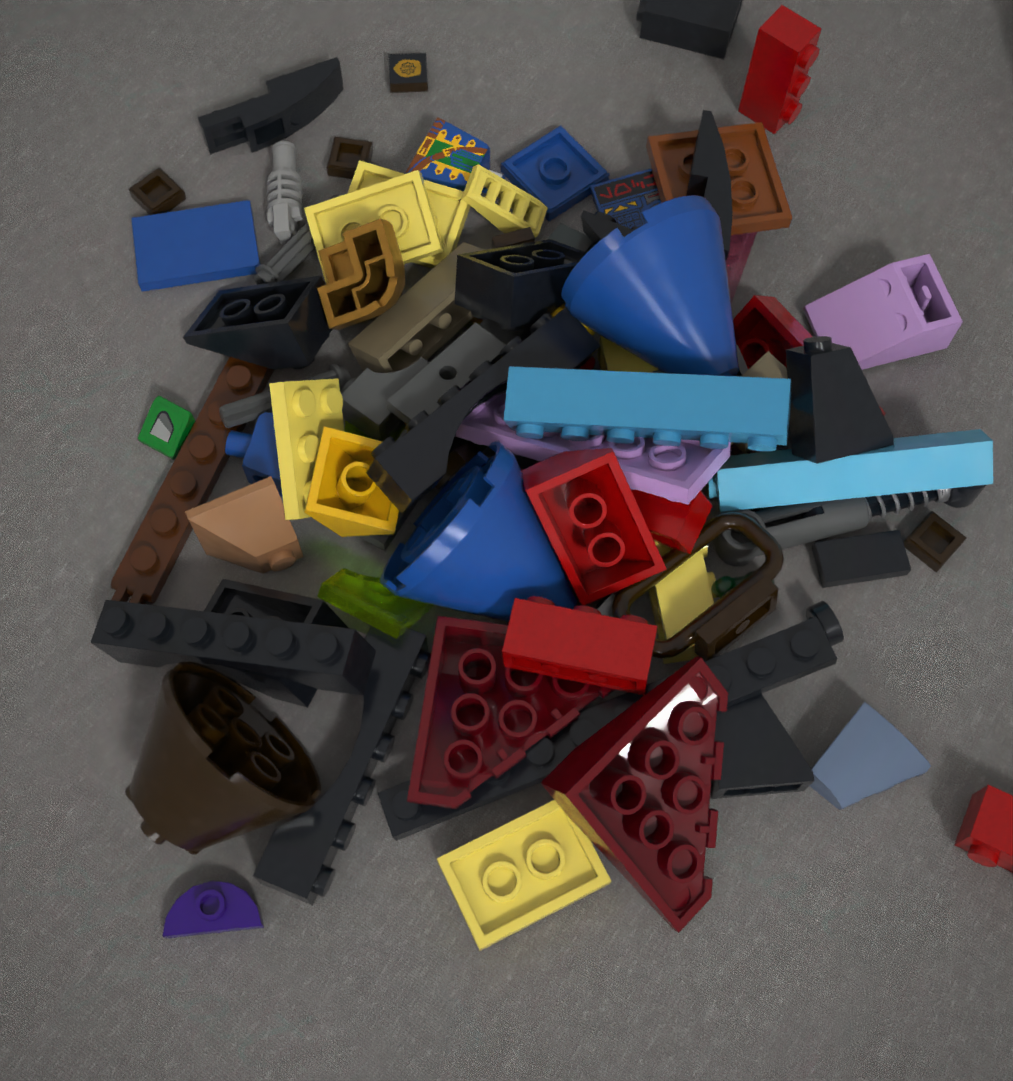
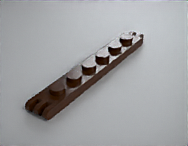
(185, 487)

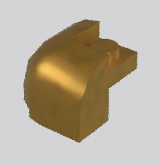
(362, 275)

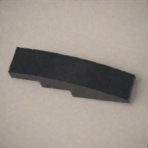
(711, 175)

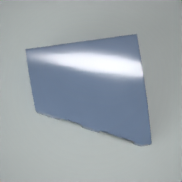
(865, 760)

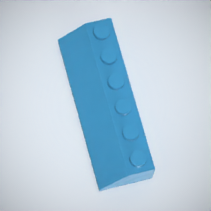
(648, 406)

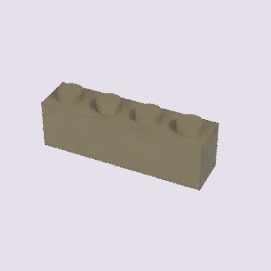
(416, 323)

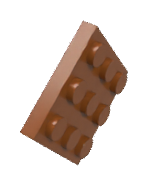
(755, 182)

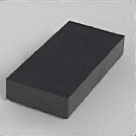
(861, 558)

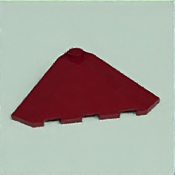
(481, 713)
(646, 790)

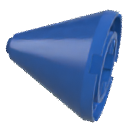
(661, 290)
(480, 545)

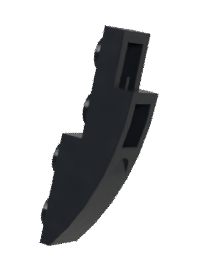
(267, 119)

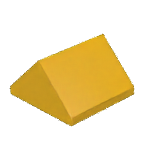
(343, 493)

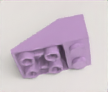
(889, 313)

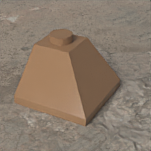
(247, 528)

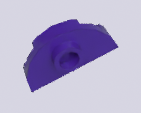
(212, 909)

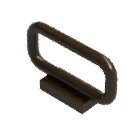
(735, 611)

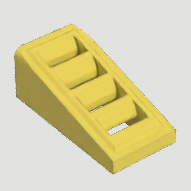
(526, 208)

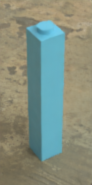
(905, 467)

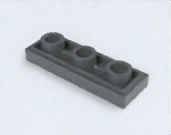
(445, 371)

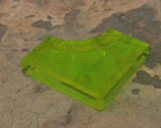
(372, 602)

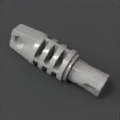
(284, 192)

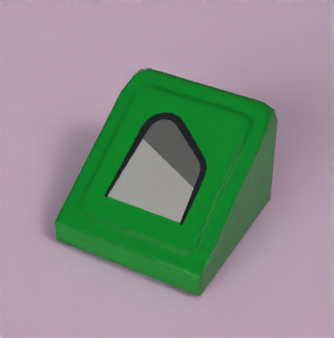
(166, 427)

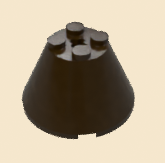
(216, 764)

